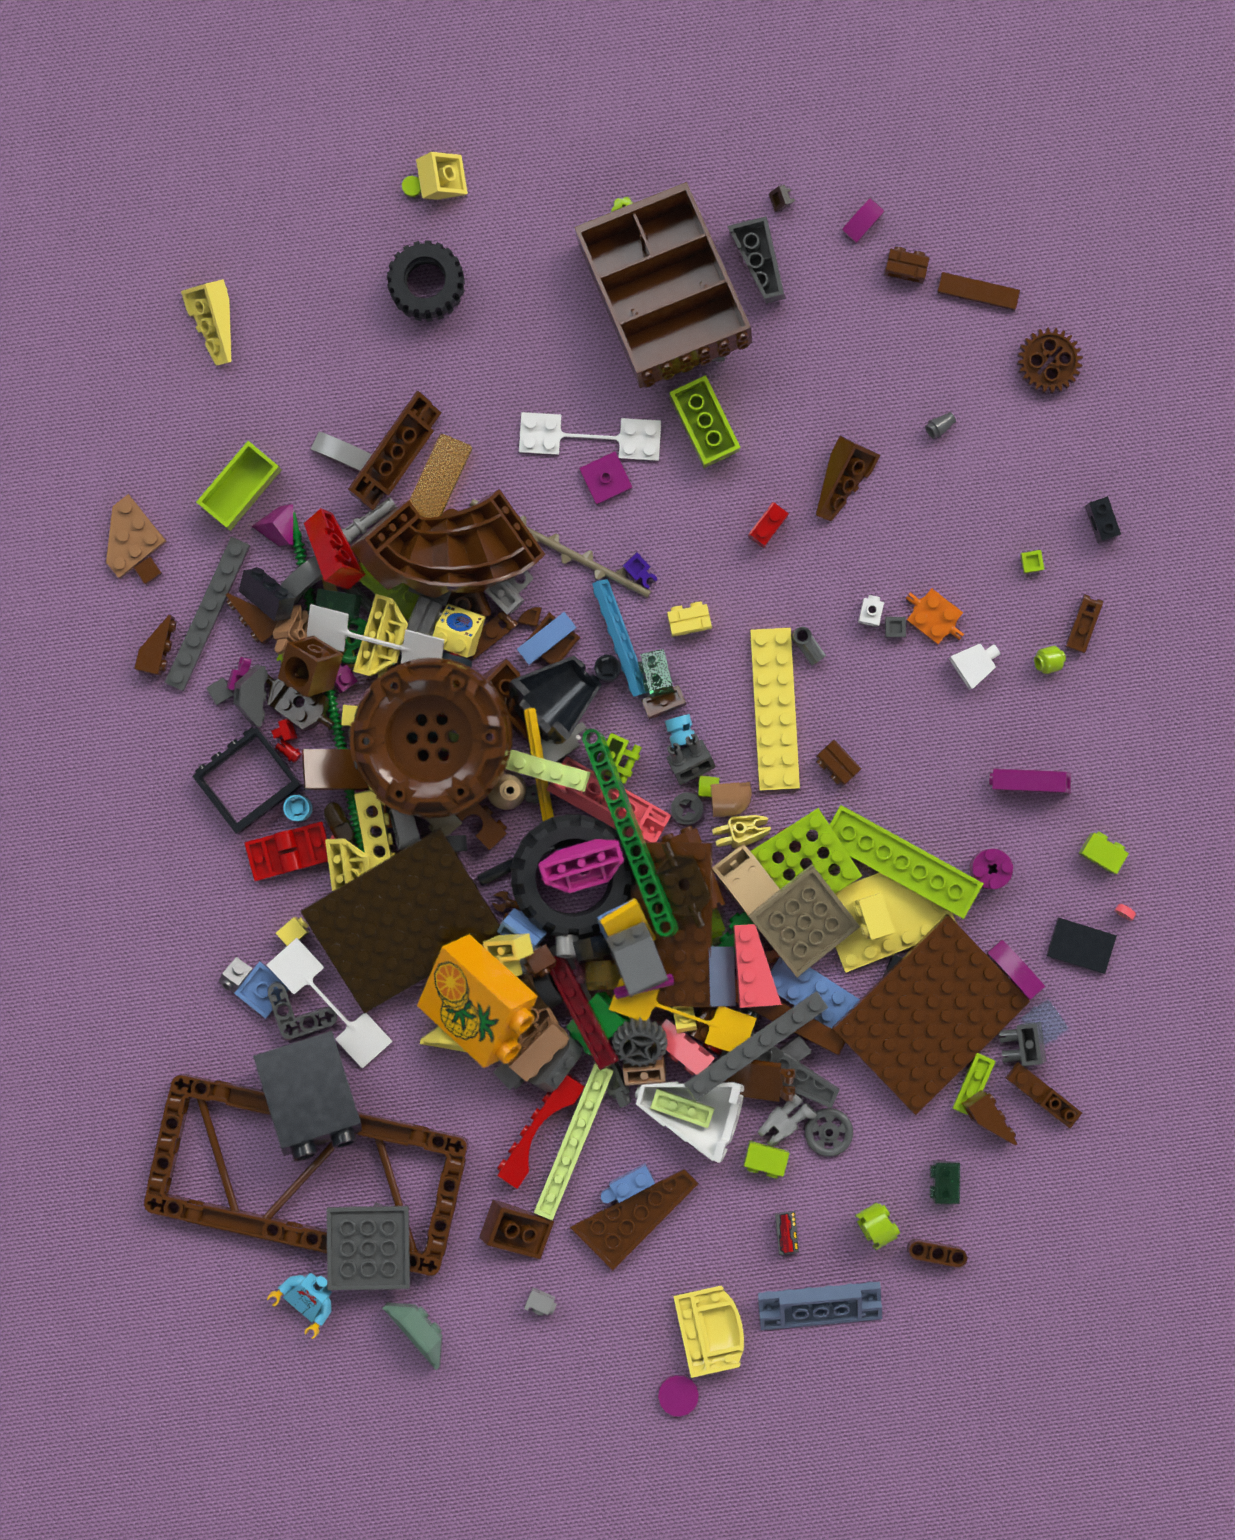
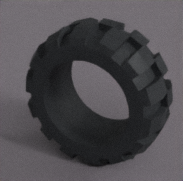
(524, 876)

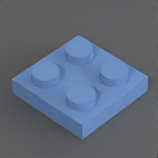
(254, 989)

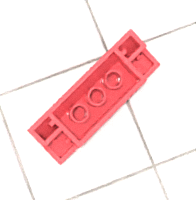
(592, 801)

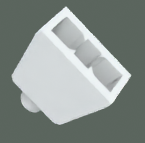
(974, 663)

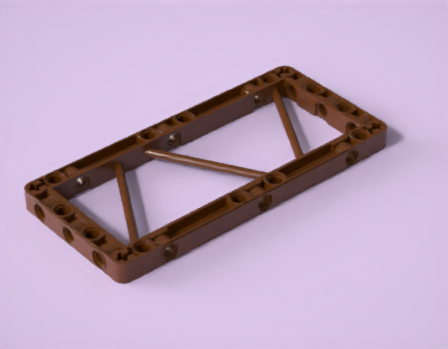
(290, 1232)

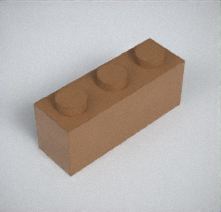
(539, 1049)

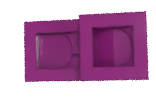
(863, 220)

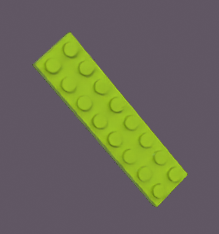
(905, 862)

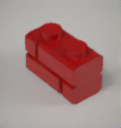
(768, 525)

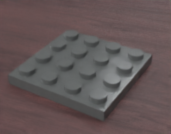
(368, 1247)

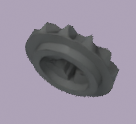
(696, 805)

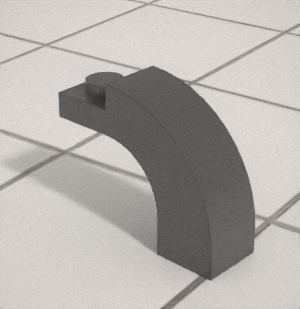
(303, 579)

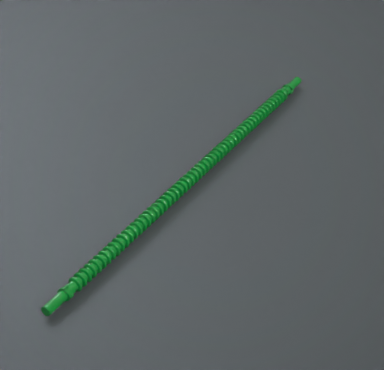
(333, 710)

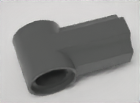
(809, 647)

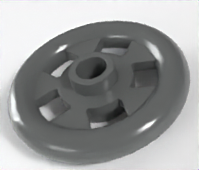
(838, 1146)

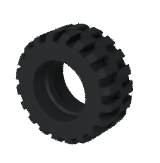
(420, 255)

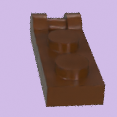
(1084, 624)
(492, 632)

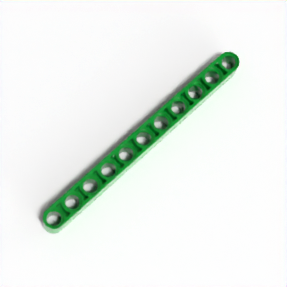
(637, 839)

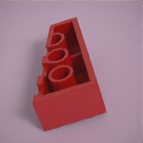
(332, 550)

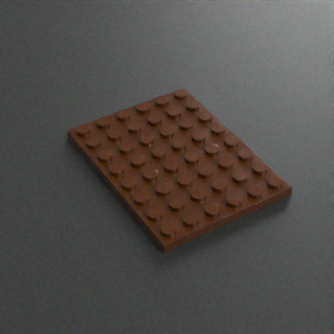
(931, 1014)

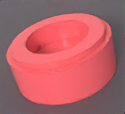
(1125, 912)

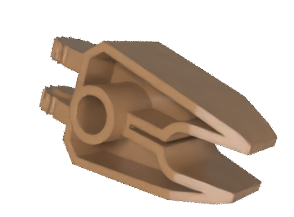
(290, 629)

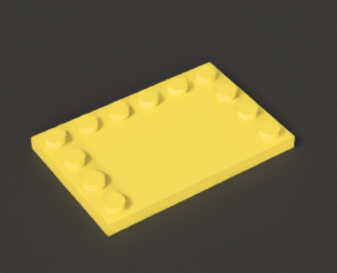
(909, 913)

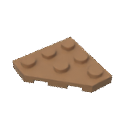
(130, 537)

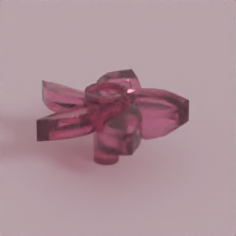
(579, 972)

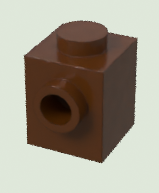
(539, 962)

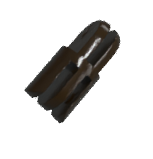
(338, 822)

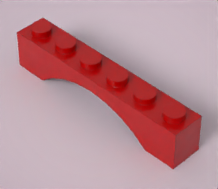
(517, 1165)

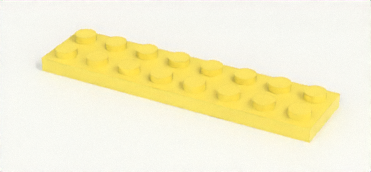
(774, 709)

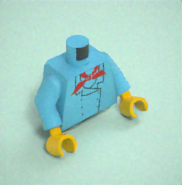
(308, 1296)

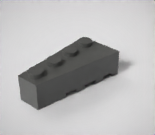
(758, 252)

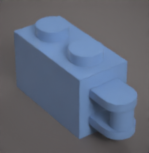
(628, 1184)

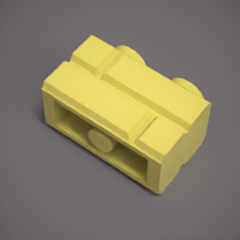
(689, 619)

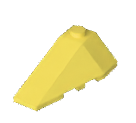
(211, 312)

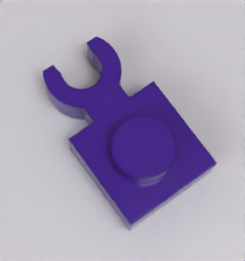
(637, 568)

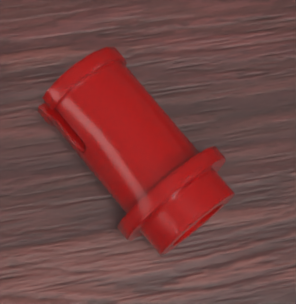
(289, 751)

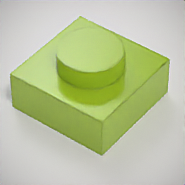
(1032, 561)

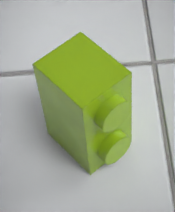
(1103, 852)
(766, 1159)

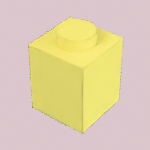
(293, 929)

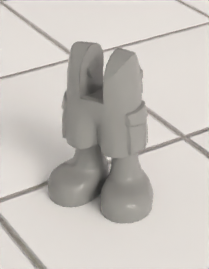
(782, 1123)

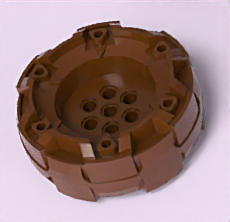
(394, 762)

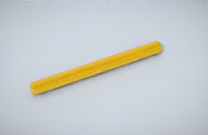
(536, 750)

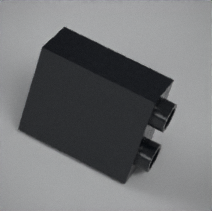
(308, 1096)

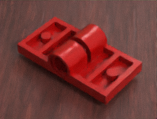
(287, 851)

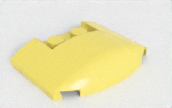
(710, 1330)

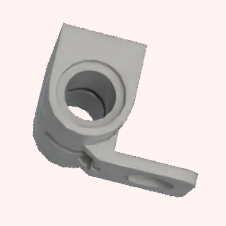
(507, 593)

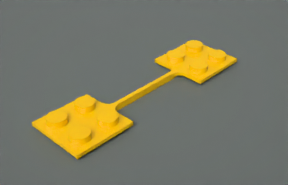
(725, 1031)

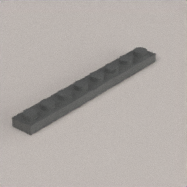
(207, 613)
(755, 1045)

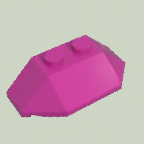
(582, 865)

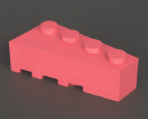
(752, 969)

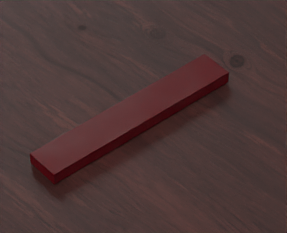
(583, 1014)

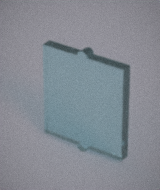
(1051, 1021)

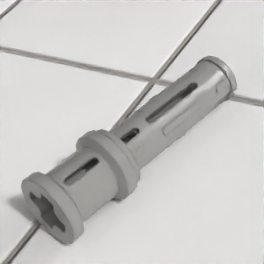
(360, 525)

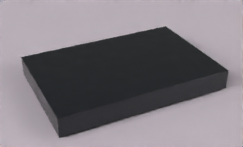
(1081, 945)

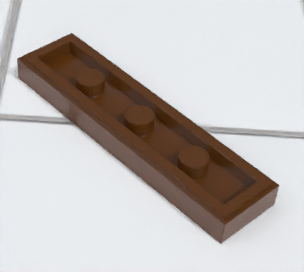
(978, 291)

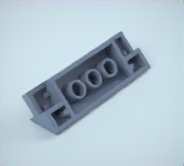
(820, 1305)

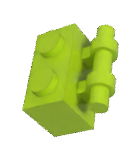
(617, 747)

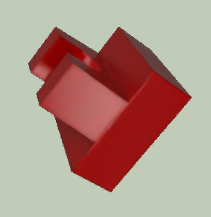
(286, 730)

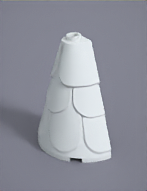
(710, 1140)

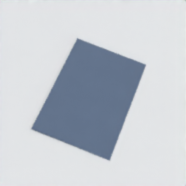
(722, 976)

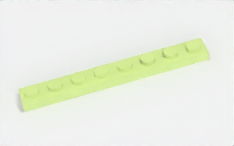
(543, 769)
(573, 1142)

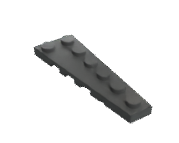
(806, 1081)

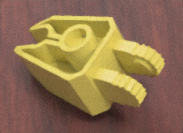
(742, 831)

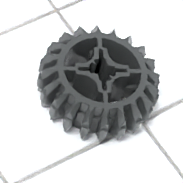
(640, 1039)

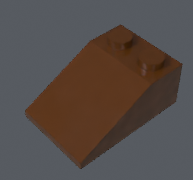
(515, 1230)

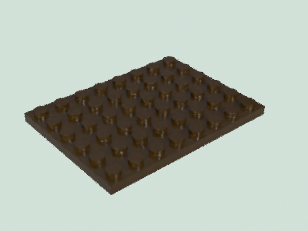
(397, 917)

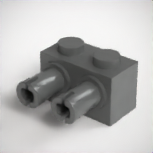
(689, 761)
(1030, 1043)

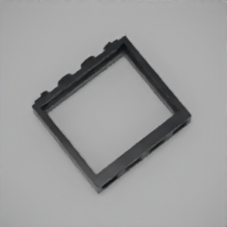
(219, 758)

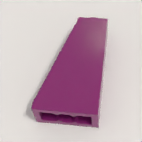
(1031, 781)

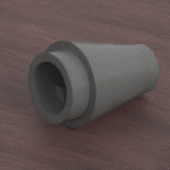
(939, 425)

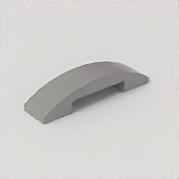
(340, 451)

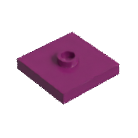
(605, 478)

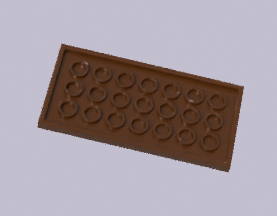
(688, 950)

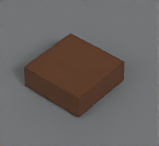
(148, 570)

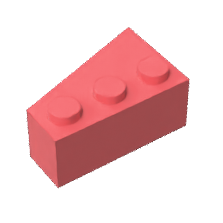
(686, 1049)

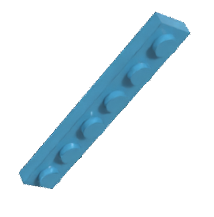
(620, 637)

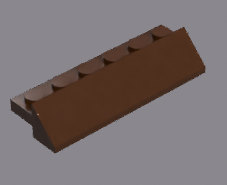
(395, 451)

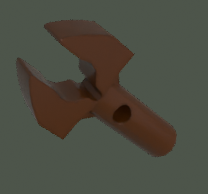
(509, 902)

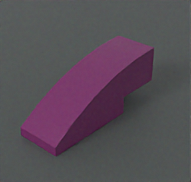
(1016, 969)

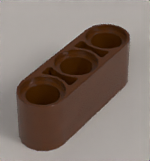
(944, 1259)

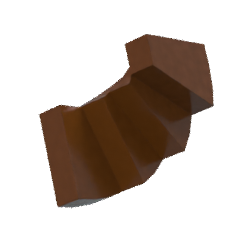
(450, 551)

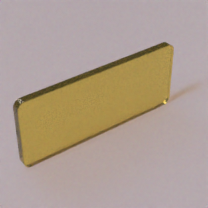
(440, 476)

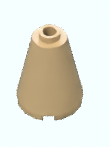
(501, 798)

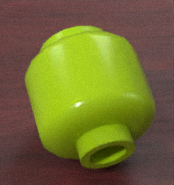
(1049, 659)

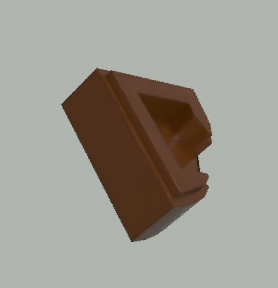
(531, 617)

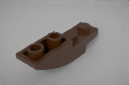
(1043, 1095)

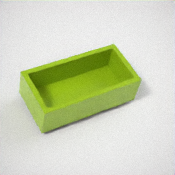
(239, 485)

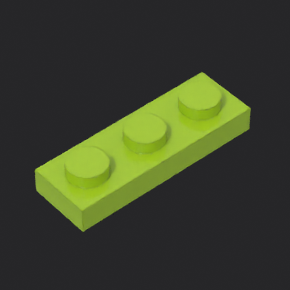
(974, 1080)

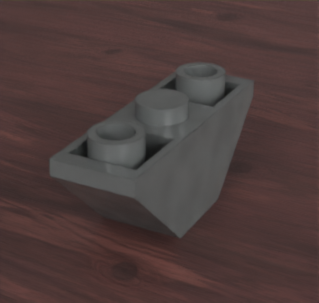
(250, 694)

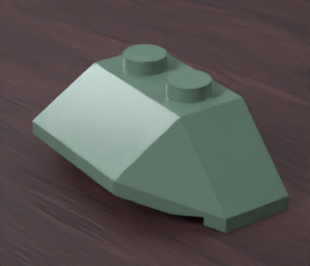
(418, 1329)

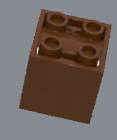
(310, 666)

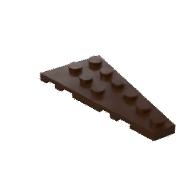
(624, 1225)

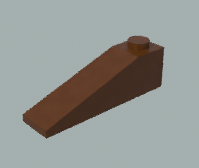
(845, 470)
(500, 678)

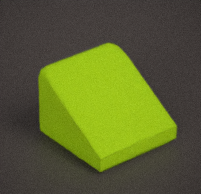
(704, 785)

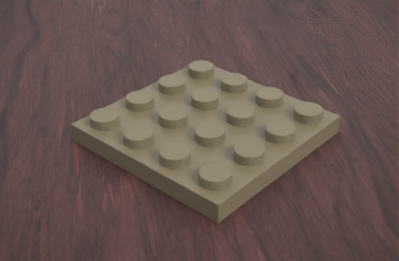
(804, 920)

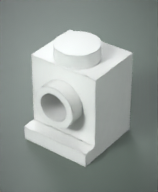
(868, 618)

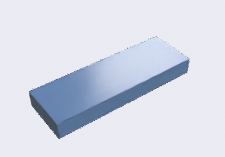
(546, 638)

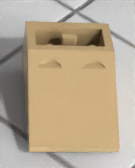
(745, 879)

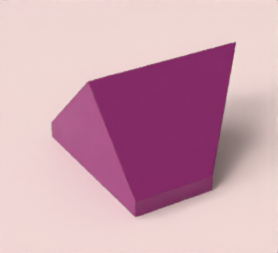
(277, 525)

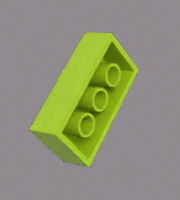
(704, 421)

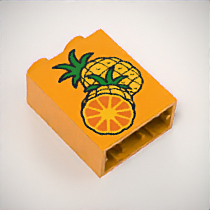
(478, 1001)

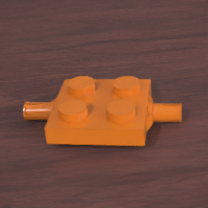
(934, 616)

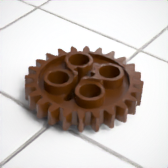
(1036, 349)

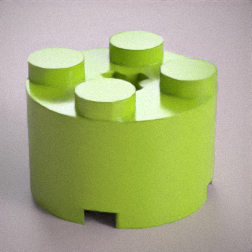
(877, 1226)

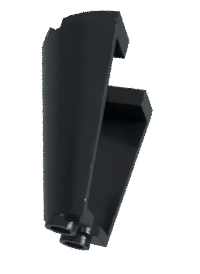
(558, 694)

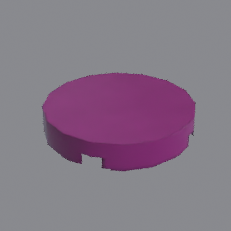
(678, 1395)

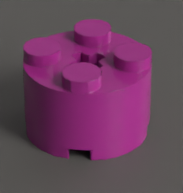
(1002, 866)

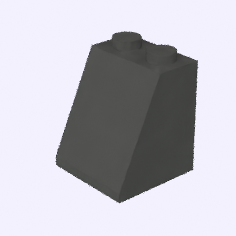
(637, 959)

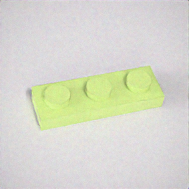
(682, 1108)

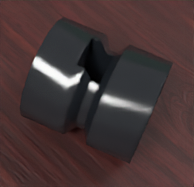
(607, 668)

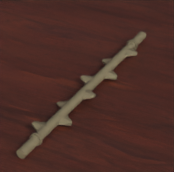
(585, 559)

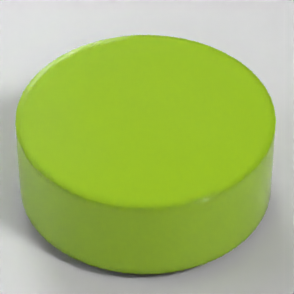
(411, 186)

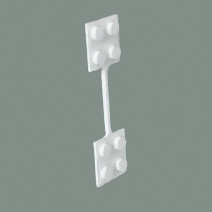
(637, 438)
(332, 629)
(297, 968)

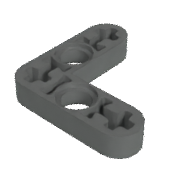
(290, 1019)

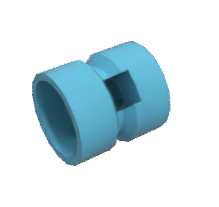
(679, 729)
(298, 808)

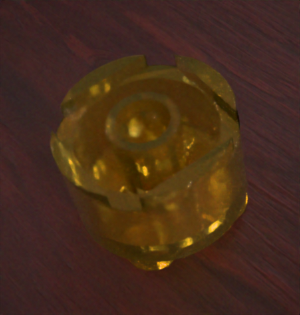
(601, 975)

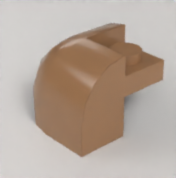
(730, 798)

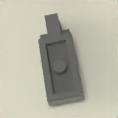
(617, 1087)

